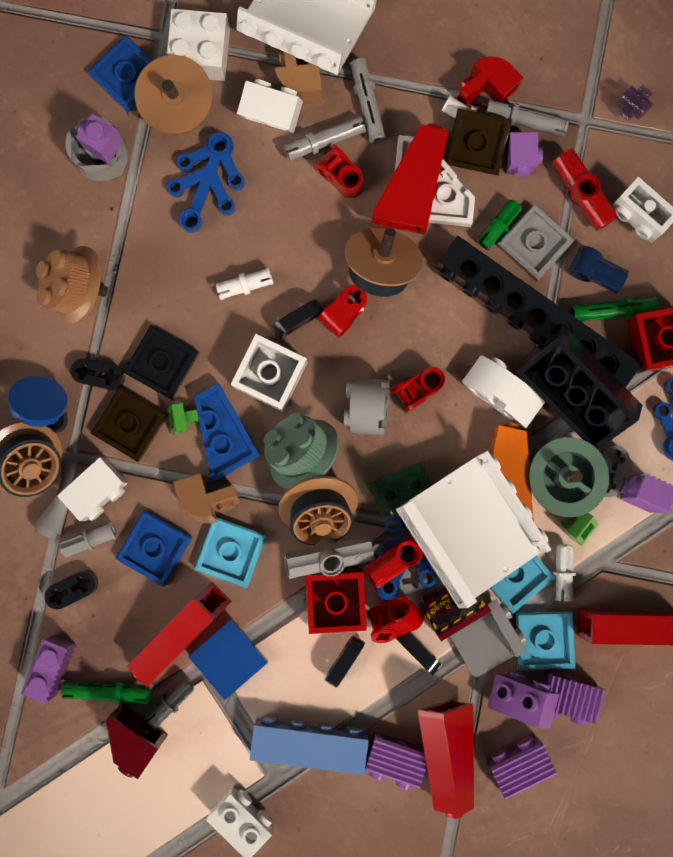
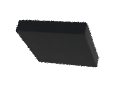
(161, 362)

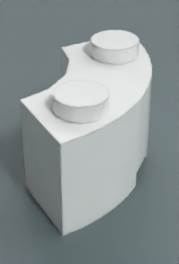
(503, 390)

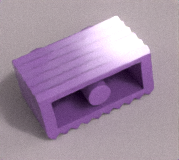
(647, 493)
(48, 668)
(576, 698)
(396, 760)
(521, 766)

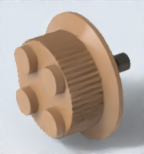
(70, 282)

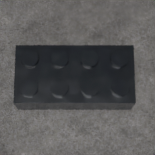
(579, 388)

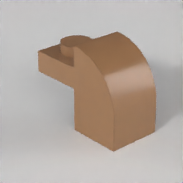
(301, 78)
(199, 503)

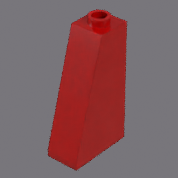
(412, 188)
(625, 627)
(179, 634)
(449, 755)

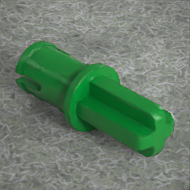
(499, 224)

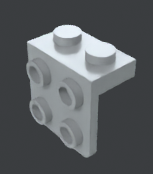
(489, 640)

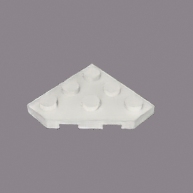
(452, 201)

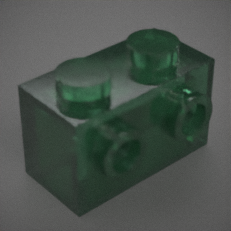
(399, 488)

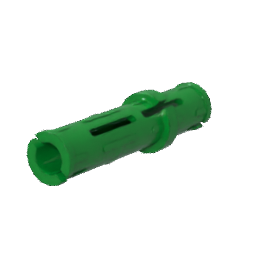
(626, 308)
(112, 692)

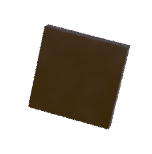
(478, 141)
(129, 424)

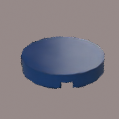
(37, 401)

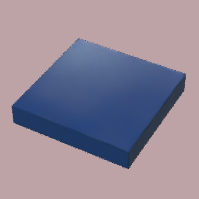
(119, 72)
(154, 548)
(228, 659)

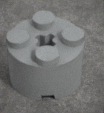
(89, 164)
(367, 406)

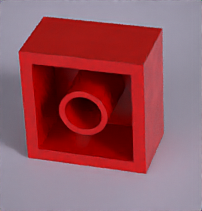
(652, 339)
(336, 602)

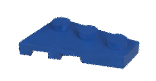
(223, 434)

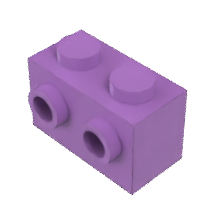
(523, 700)

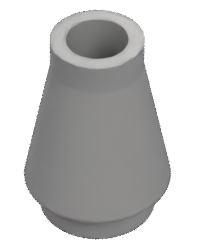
(52, 520)

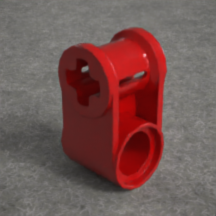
(336, 168)
(340, 313)
(417, 389)
(394, 619)

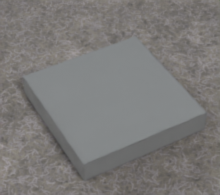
(535, 242)

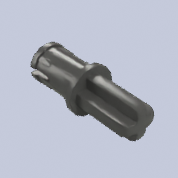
(169, 703)

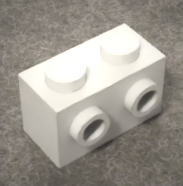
(270, 106)
(644, 210)
(93, 490)
(241, 822)

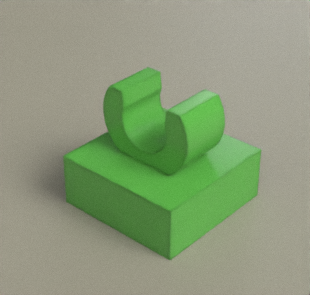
(179, 419)
(581, 528)

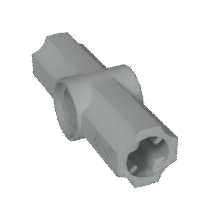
(328, 557)

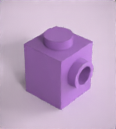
(99, 138)
(523, 153)

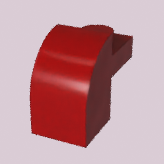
(494, 77)

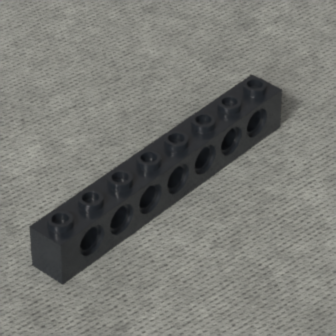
(530, 300)

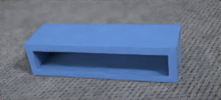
(309, 745)

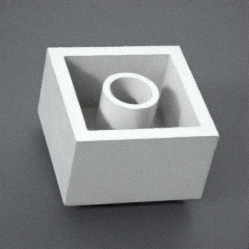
(201, 38)
(269, 372)

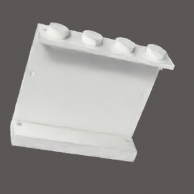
(308, 29)
(473, 528)

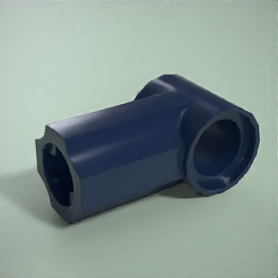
(591, 266)

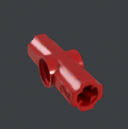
(574, 174)
(390, 563)

